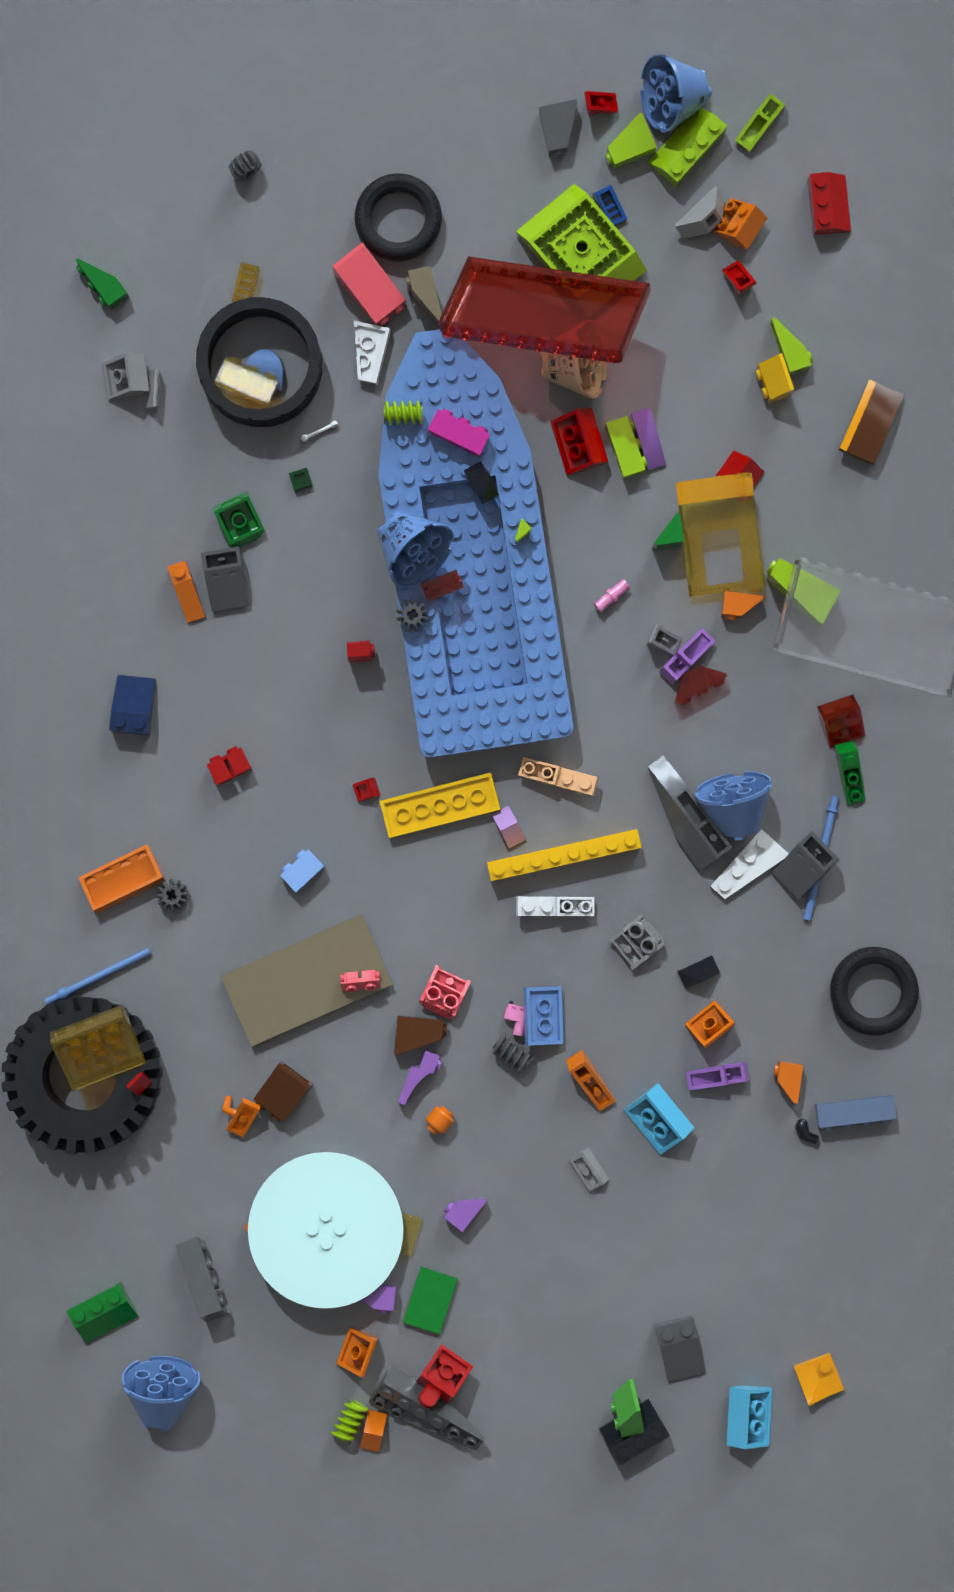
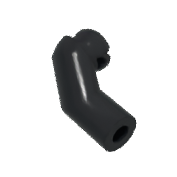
(803, 1132)

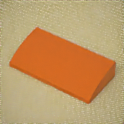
(121, 879)

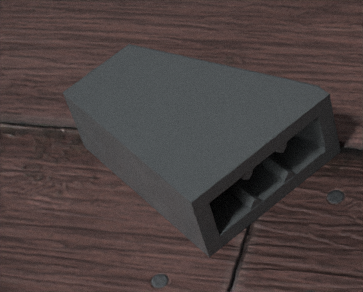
(557, 126)

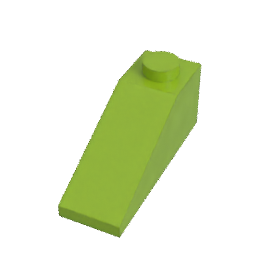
(793, 351)

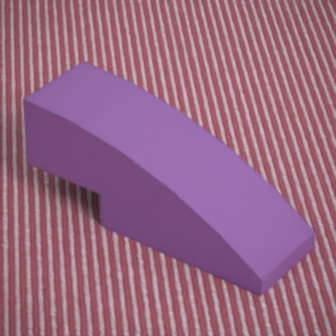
(648, 438)
(687, 656)
(717, 1075)

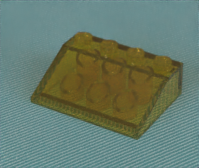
(97, 1047)

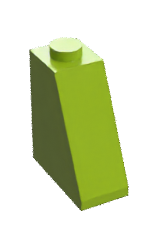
(631, 143)

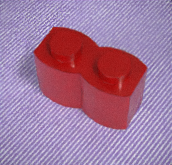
(360, 651)

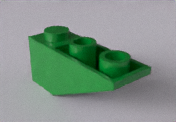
(107, 285)
(850, 772)

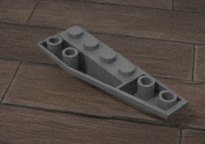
(688, 819)
(399, 1397)

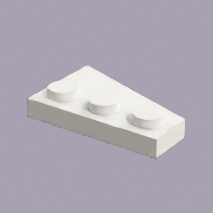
(371, 348)

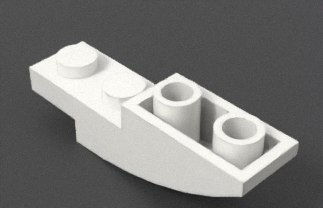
(554, 906)

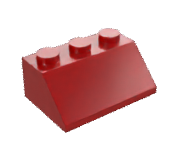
(828, 203)
(579, 440)

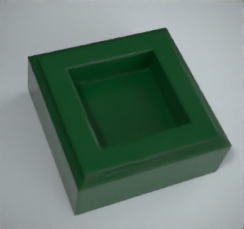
(300, 479)

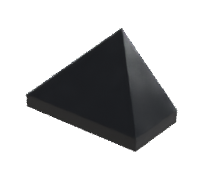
(481, 482)
(698, 972)

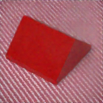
(741, 463)

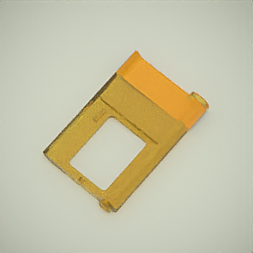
(716, 506)

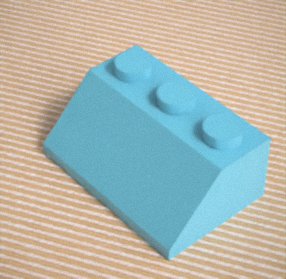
(659, 1119)
(749, 1417)

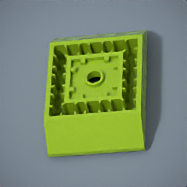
(577, 219)

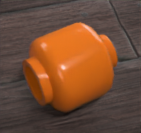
(439, 1120)

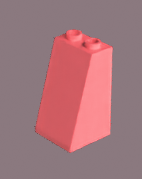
(369, 285)

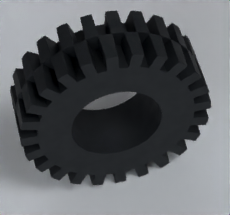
(40, 1108)

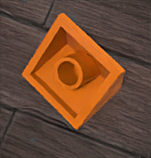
(710, 1024)
(357, 1351)

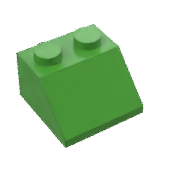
(627, 1410)

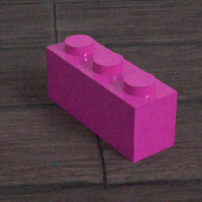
(459, 432)

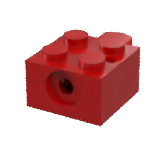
(441, 1378)

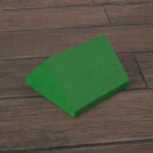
(671, 536)

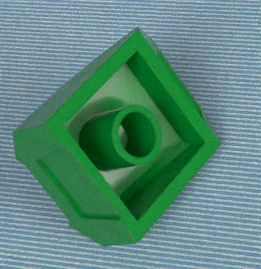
(239, 520)

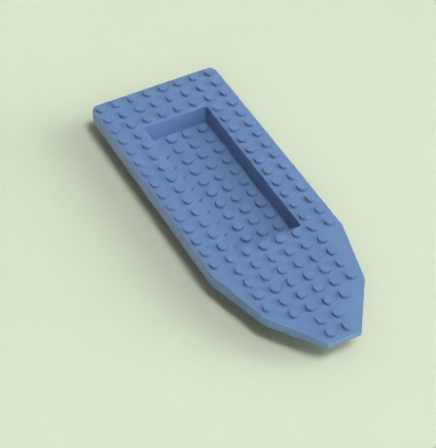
(491, 652)

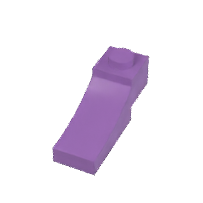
(428, 1065)

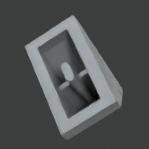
(664, 640)

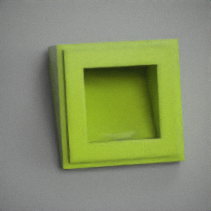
(523, 530)

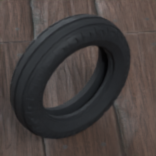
(398, 183)
(908, 985)

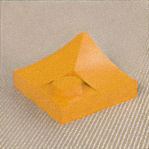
(818, 1378)

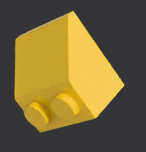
(774, 379)

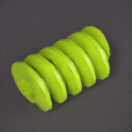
(403, 413)
(349, 1421)

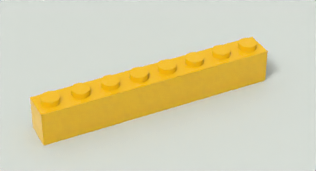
(564, 855)

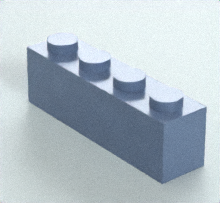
(855, 1111)

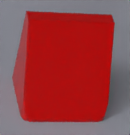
(366, 789)
(139, 1083)

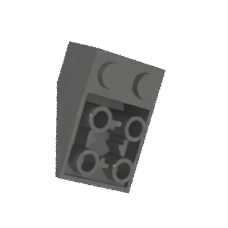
(225, 579)
(805, 865)

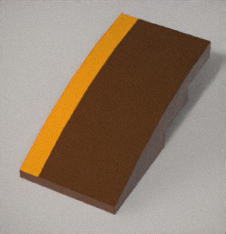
(871, 422)

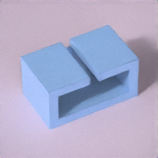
(301, 870)

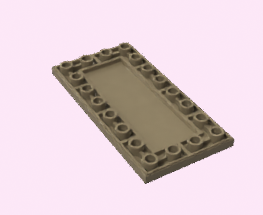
(303, 980)

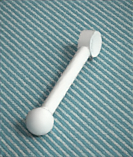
(304, 437)

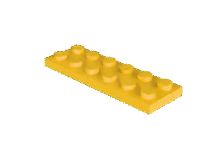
(440, 805)

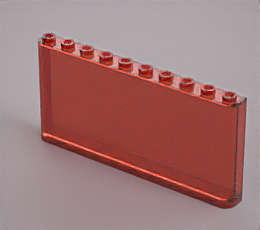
(544, 309)

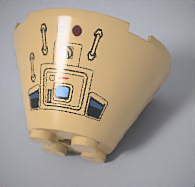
(574, 374)

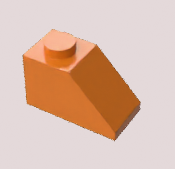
(738, 604)
(789, 1078)

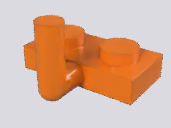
(241, 1117)

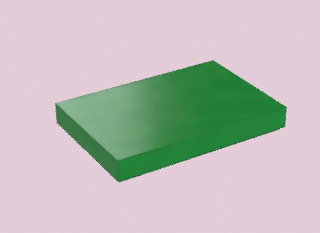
(430, 1300)

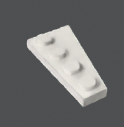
(750, 863)

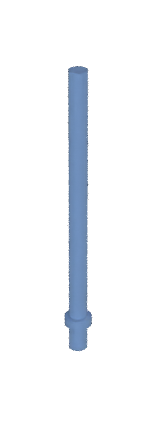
(832, 810)

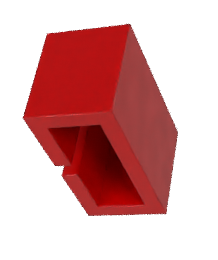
(228, 766)

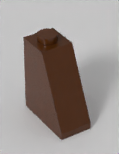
(417, 1032)

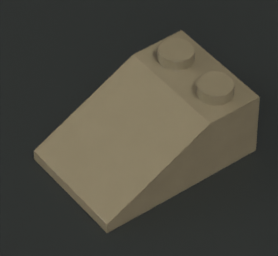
(423, 290)

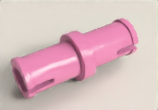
(611, 595)

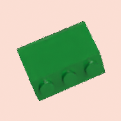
(102, 1312)

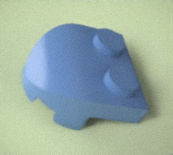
(270, 362)

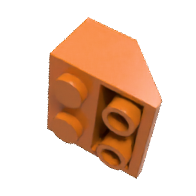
(740, 223)

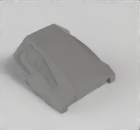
(637, 941)

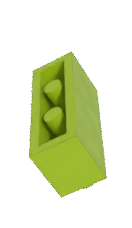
(626, 447)

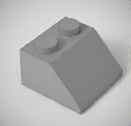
(126, 376)

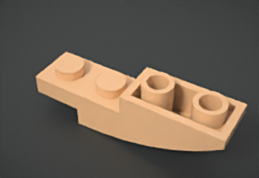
(558, 776)

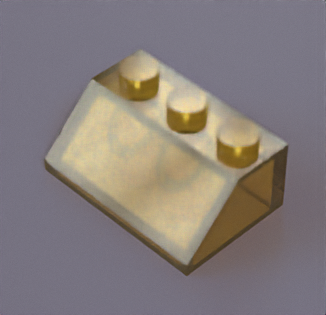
(247, 381)

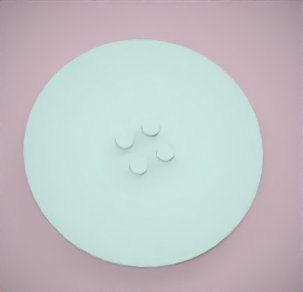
(325, 1230)

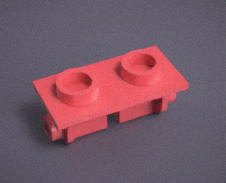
(369, 981)

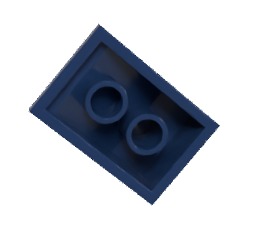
(132, 705)

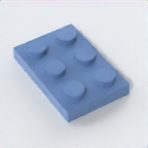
(543, 1015)

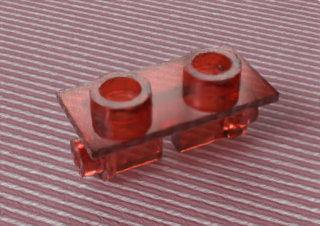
(442, 585)

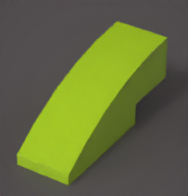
(760, 122)

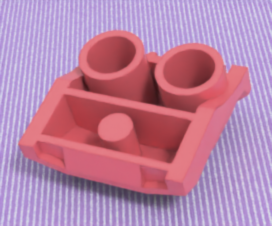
(444, 993)

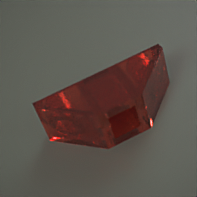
(696, 682)

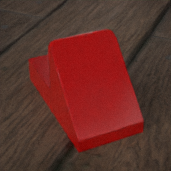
(600, 103)
(739, 277)

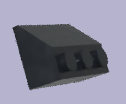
(630, 1446)

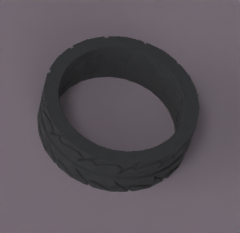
(240, 311)

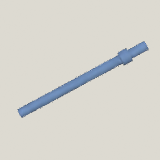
(64, 993)

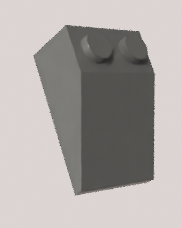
(680, 1348)

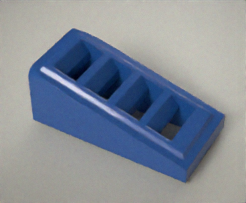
(600, 202)

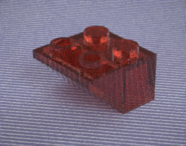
(841, 720)

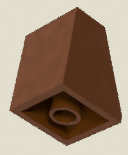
(282, 1092)

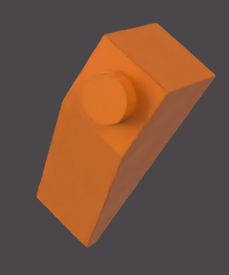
(186, 591)
(590, 1080)

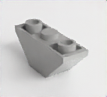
(703, 215)

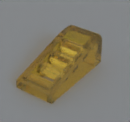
(244, 266)

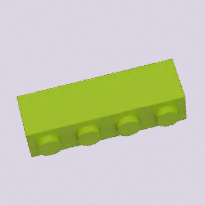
(688, 146)

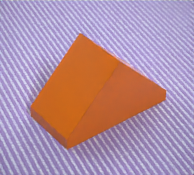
(373, 1430)

